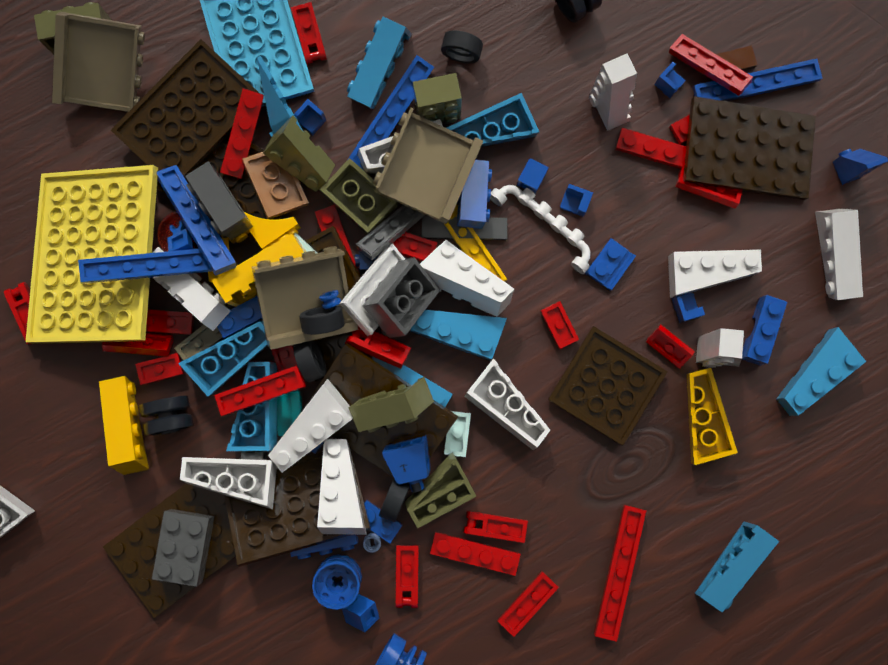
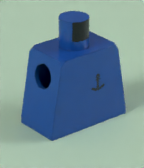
(409, 462)

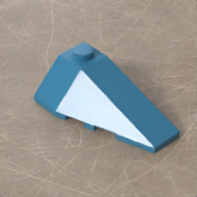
(275, 102)

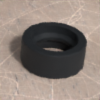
(461, 46)
(321, 320)
(310, 360)
(394, 501)

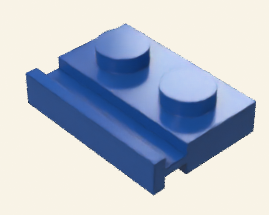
(610, 264)

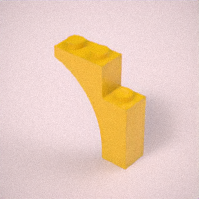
(268, 231)

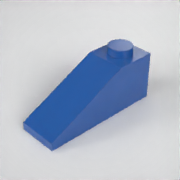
(857, 164)

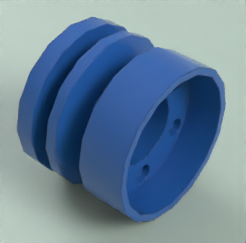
(338, 594)
(395, 655)

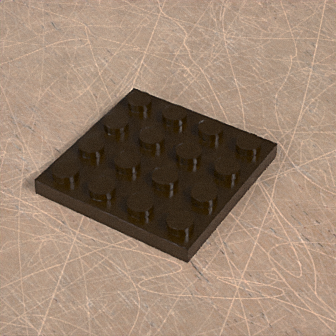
(607, 385)

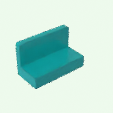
(288, 409)

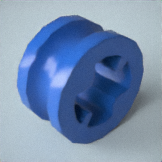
(330, 299)

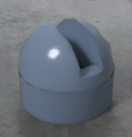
(367, 542)

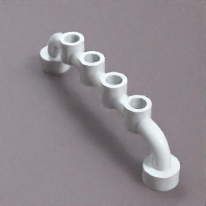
(558, 224)

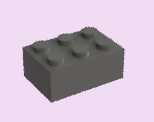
(218, 202)
(401, 298)
(183, 547)

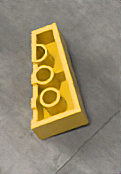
(238, 283)
(707, 419)
(122, 426)

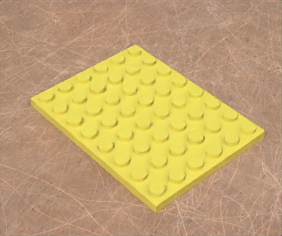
(89, 218)

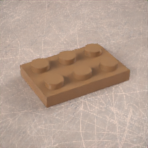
(274, 186)

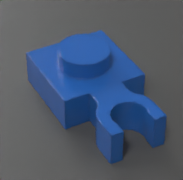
(180, 239)

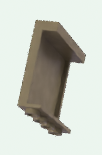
(96, 62)
(426, 167)
(295, 286)

